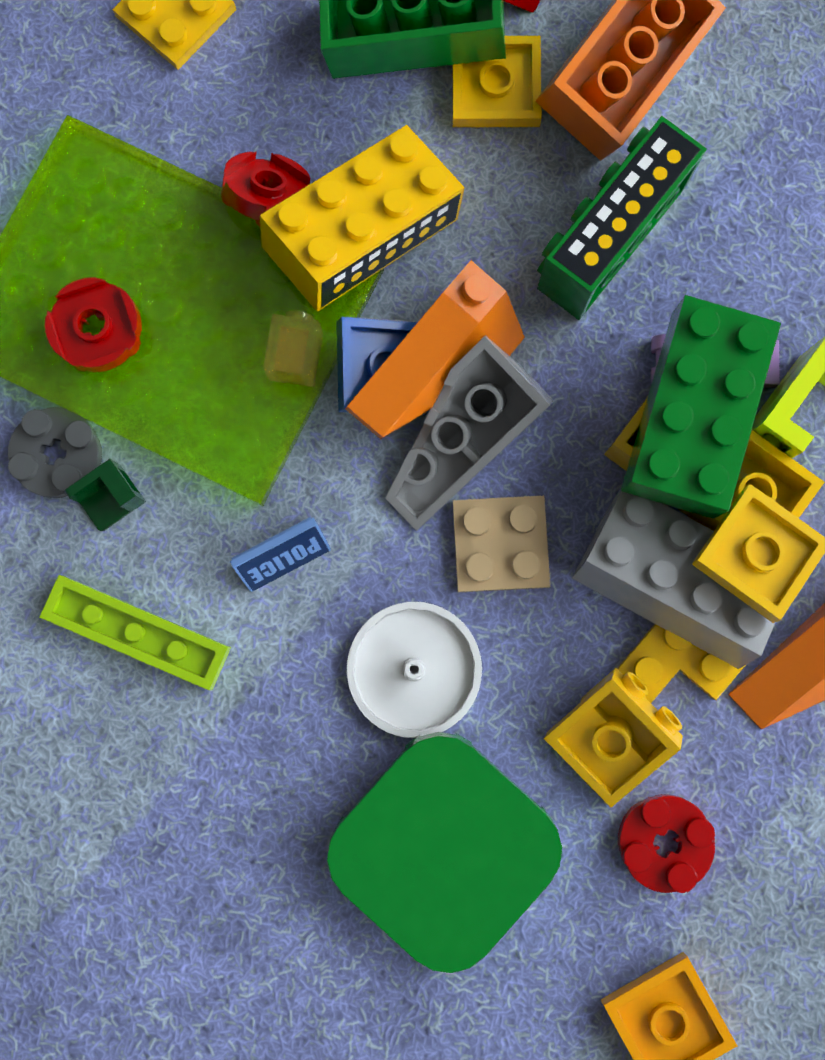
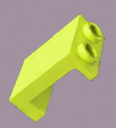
(774, 417)

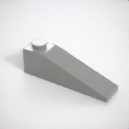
(473, 419)

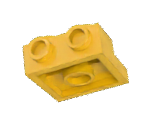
(616, 736)

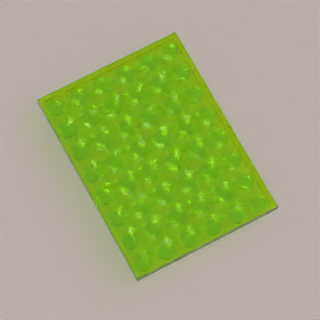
(202, 302)

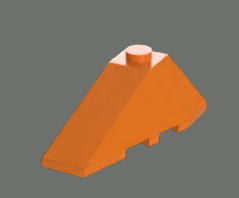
(420, 364)
(788, 678)

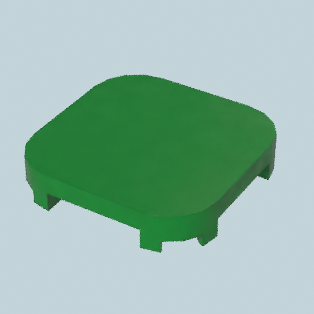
(444, 852)

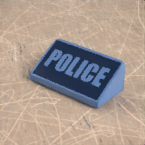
(280, 554)

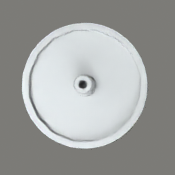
(414, 669)

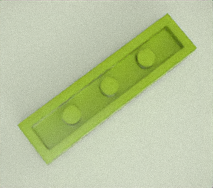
(135, 632)

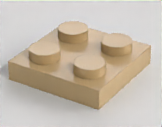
(501, 544)

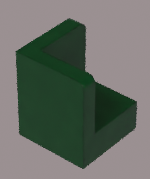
(106, 494)

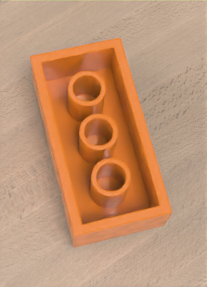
(625, 68)

